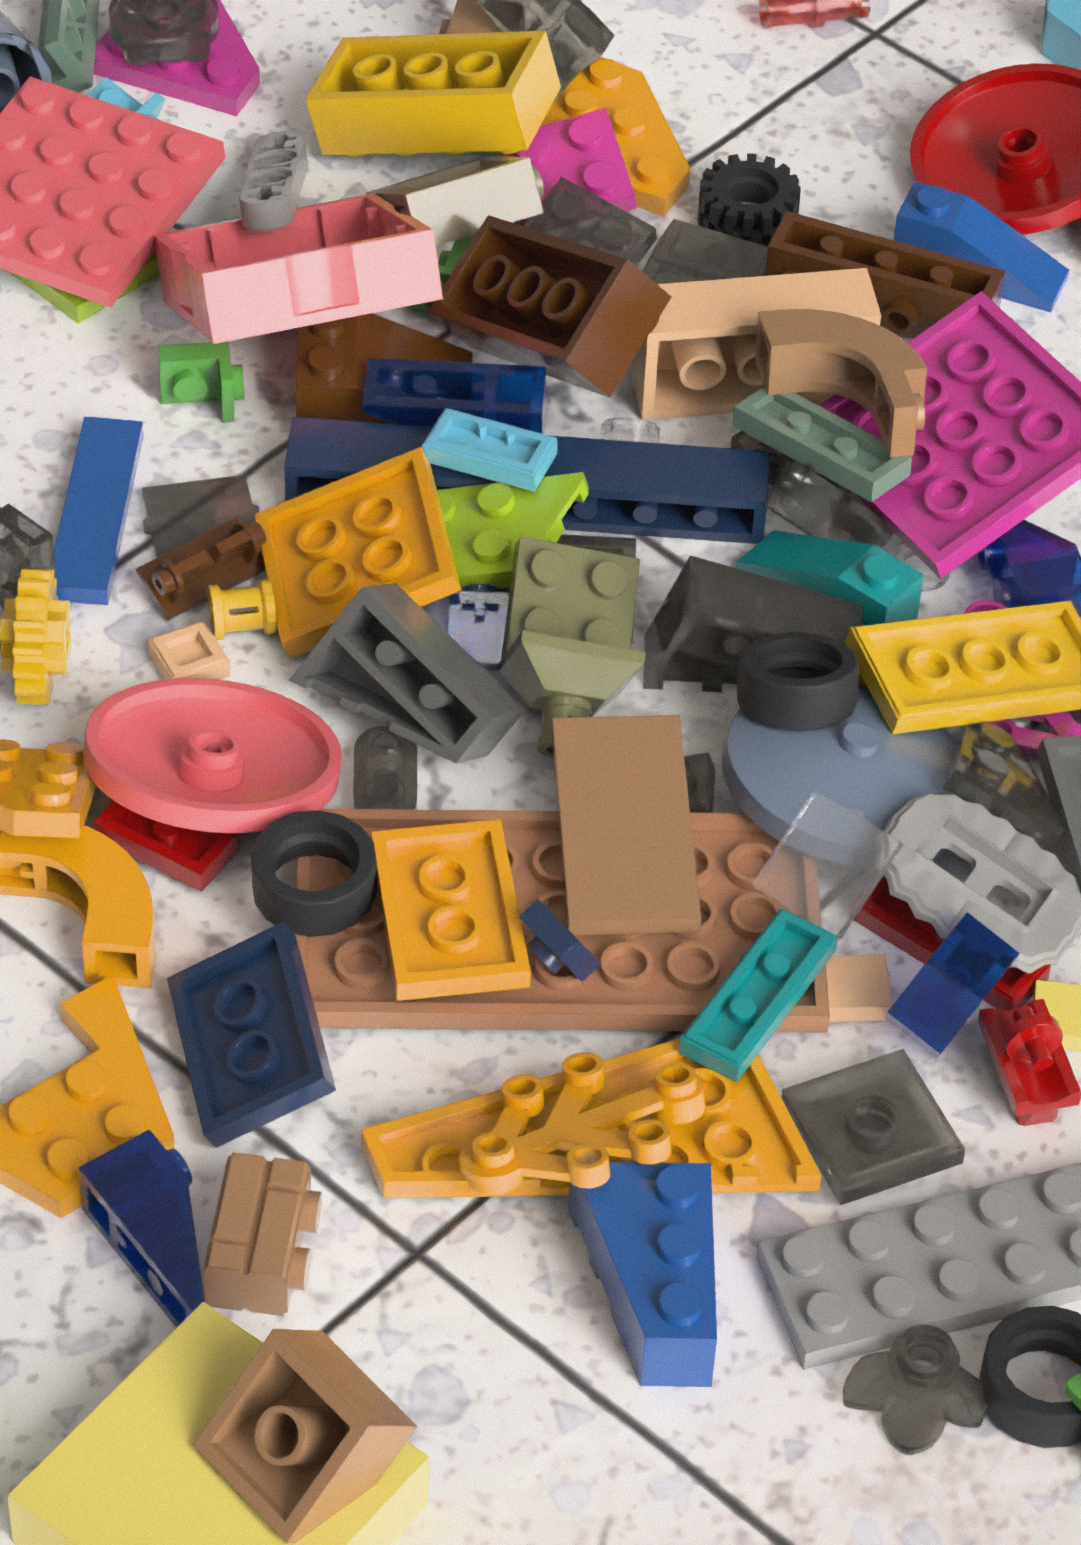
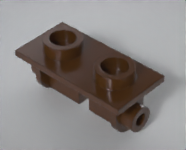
(217, 557)

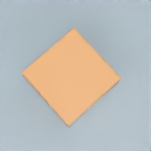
(189, 654)
(858, 988)

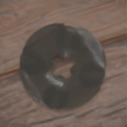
(147, 40)

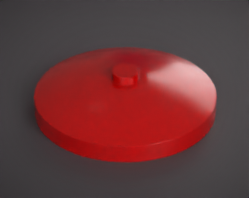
(1008, 144)

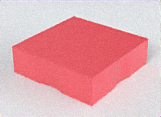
(320, 268)

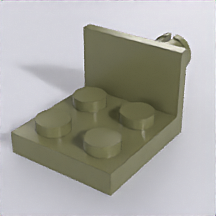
(569, 630)

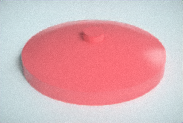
(211, 754)

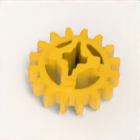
(35, 636)

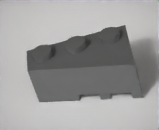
(410, 675)

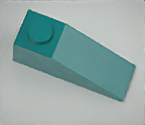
(840, 569)

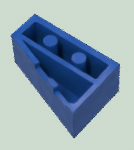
(656, 1262)

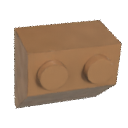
(303, 1432)

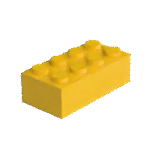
(434, 93)

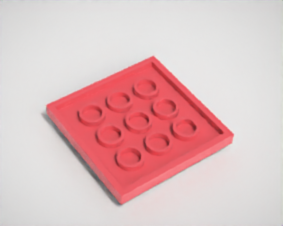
(91, 188)

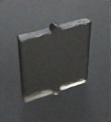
(193, 508)

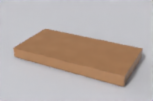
(625, 825)

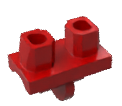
(1030, 1061)

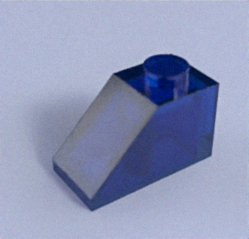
(951, 985)

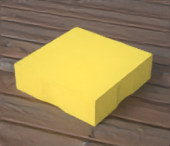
(141, 1481)

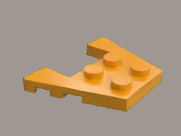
(82, 1107)

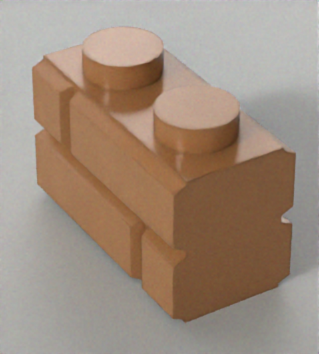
(259, 1234)

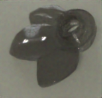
(915, 1397)

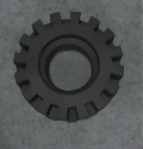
(747, 181)

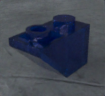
(1033, 567)

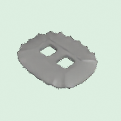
(997, 859)

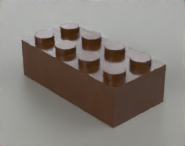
(550, 304)

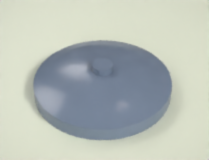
(850, 763)

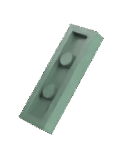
(822, 440)

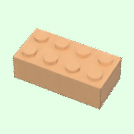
(706, 337)

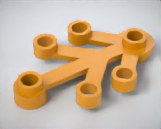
(502, 1158)

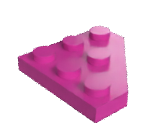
(218, 82)

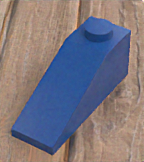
(968, 231)

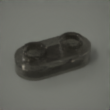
(384, 771)

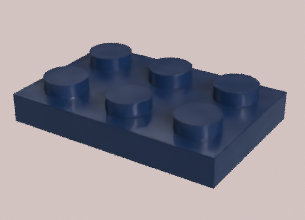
(250, 1035)

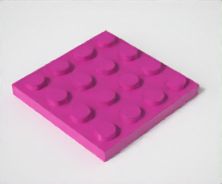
(993, 437)

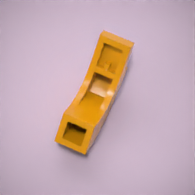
(101, 887)

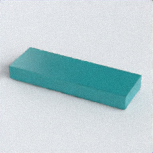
(758, 995)

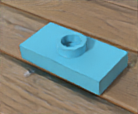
(490, 449)

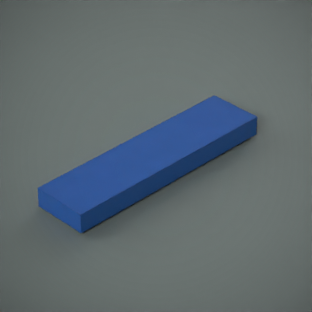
(96, 509)

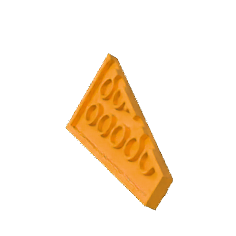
(741, 1134)

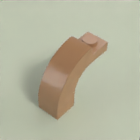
(845, 358)

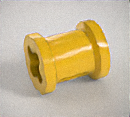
(260, 618)

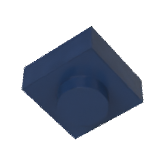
(556, 944)

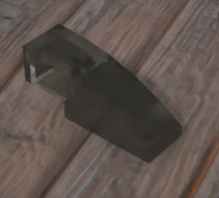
(571, 27)

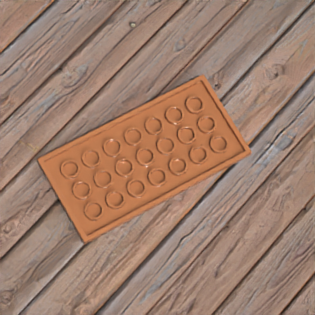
(641, 980)

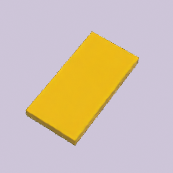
(972, 666)

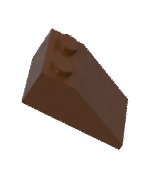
(335, 362)

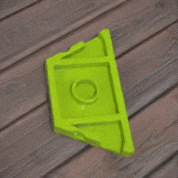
(491, 518)

